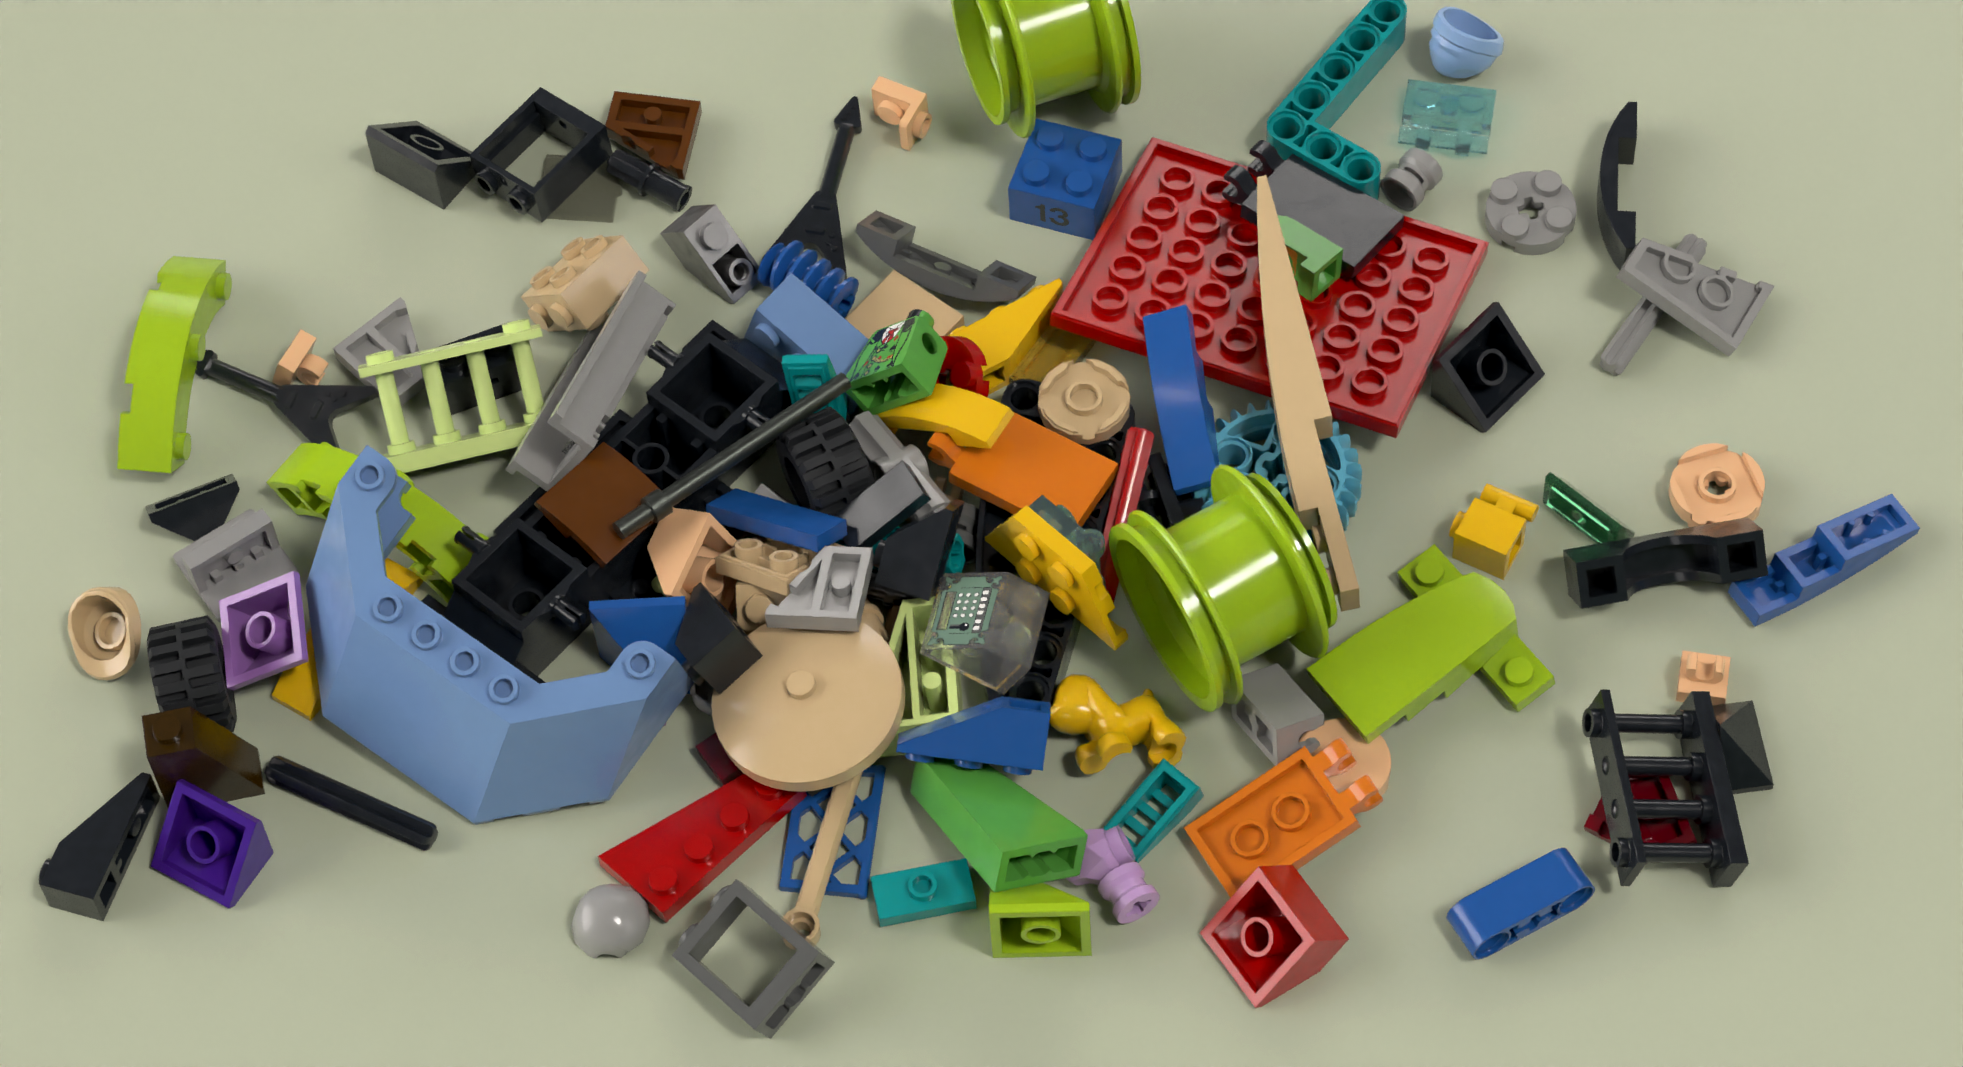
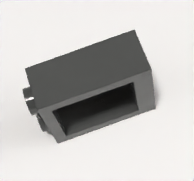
(786, 988)

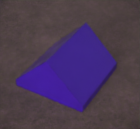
(210, 845)

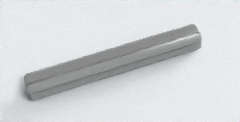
(1642, 319)

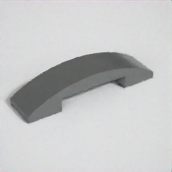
(893, 244)

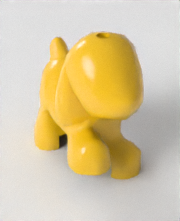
(1110, 728)

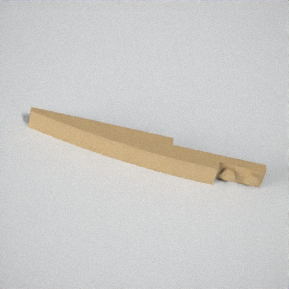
(1300, 401)

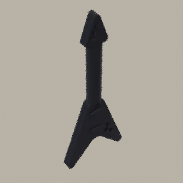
(819, 220)
(306, 406)

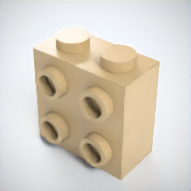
(582, 284)

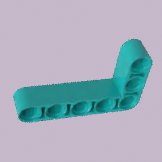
(1330, 87)

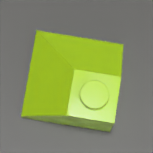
(1039, 923)

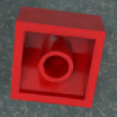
(1273, 933)

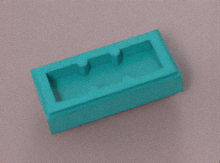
(923, 892)

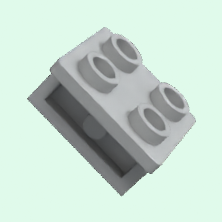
(234, 558)

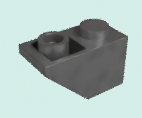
(712, 251)

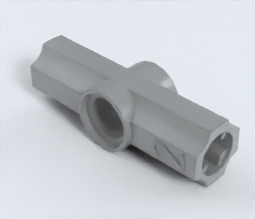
(886, 451)

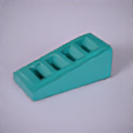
(811, 364)
(1151, 788)

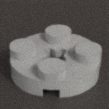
(1534, 190)

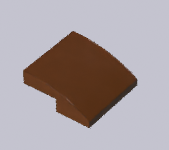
(593, 498)

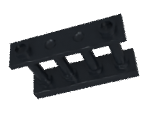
(1701, 765)

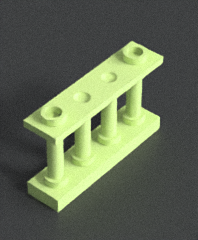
(448, 442)

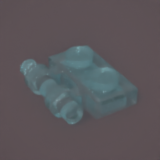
(1450, 109)

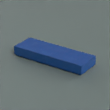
(777, 520)

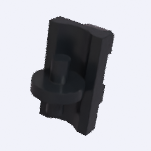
(1162, 499)

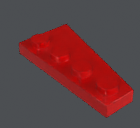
(697, 843)

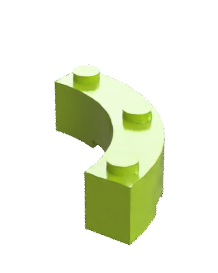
(164, 362)
(309, 485)

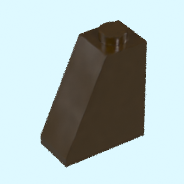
(199, 750)

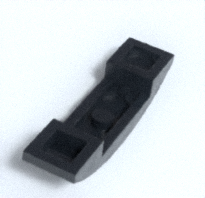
(1616, 226)

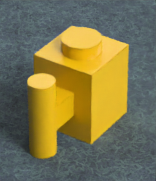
(1492, 530)

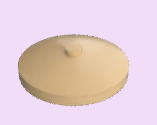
(811, 707)

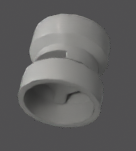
(1414, 176)

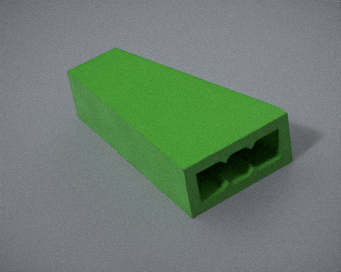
(999, 825)

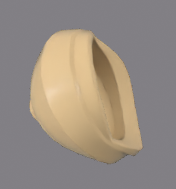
(105, 631)

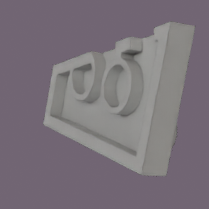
(1697, 296)

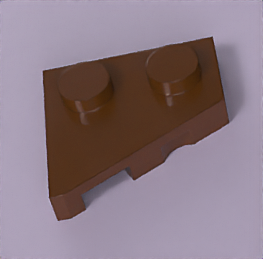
(655, 128)

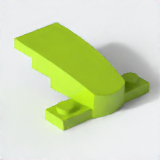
(1430, 649)

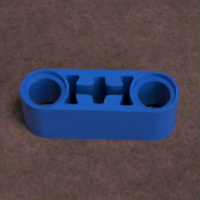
(1520, 903)

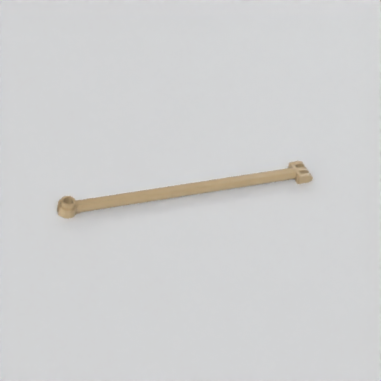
(834, 821)

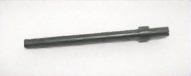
(659, 503)

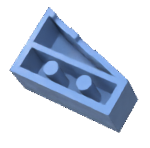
(799, 323)

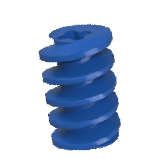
(817, 275)

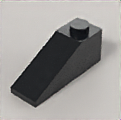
(97, 853)

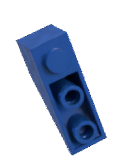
(994, 732)

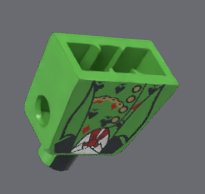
(898, 364)

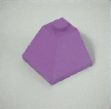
(263, 630)

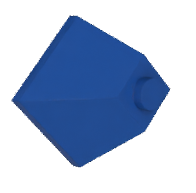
(633, 620)

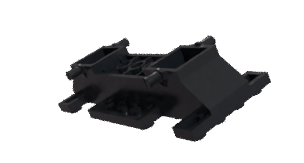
(542, 572)

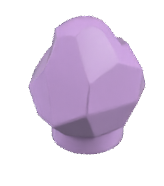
(1102, 854)

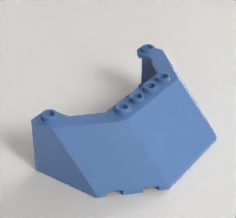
(447, 703)

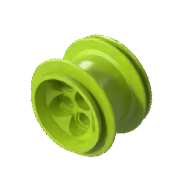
(1047, 51)
(1224, 585)

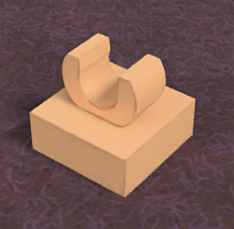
(300, 363)
(1703, 673)

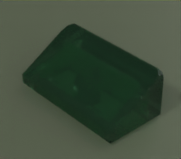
(1583, 511)

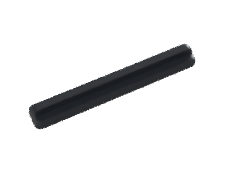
(351, 802)

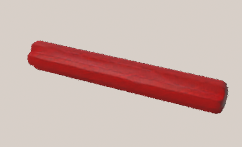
(1125, 494)

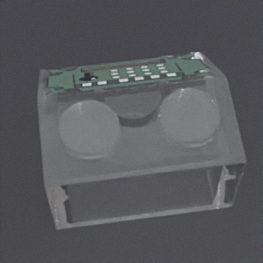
(985, 626)

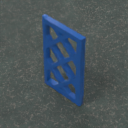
(861, 853)

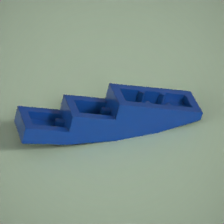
(1181, 399)
(1825, 560)

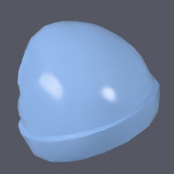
(1462, 43)

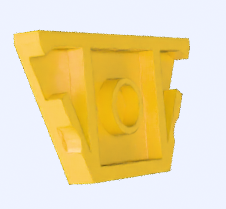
(1060, 568)

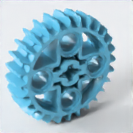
(1237, 448)

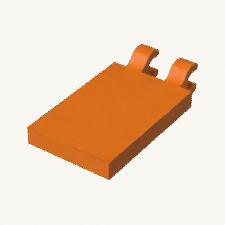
(1024, 466)
(1283, 816)

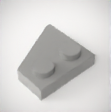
(385, 331)
(827, 593)

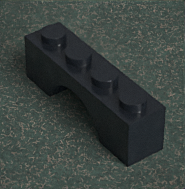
(1706, 552)

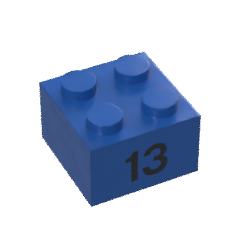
(1065, 179)

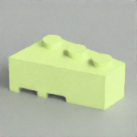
(929, 686)

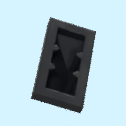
(197, 509)
(1743, 747)

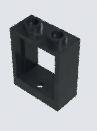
(537, 115)

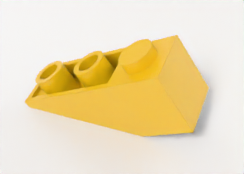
(1011, 331)

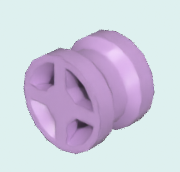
(1128, 892)

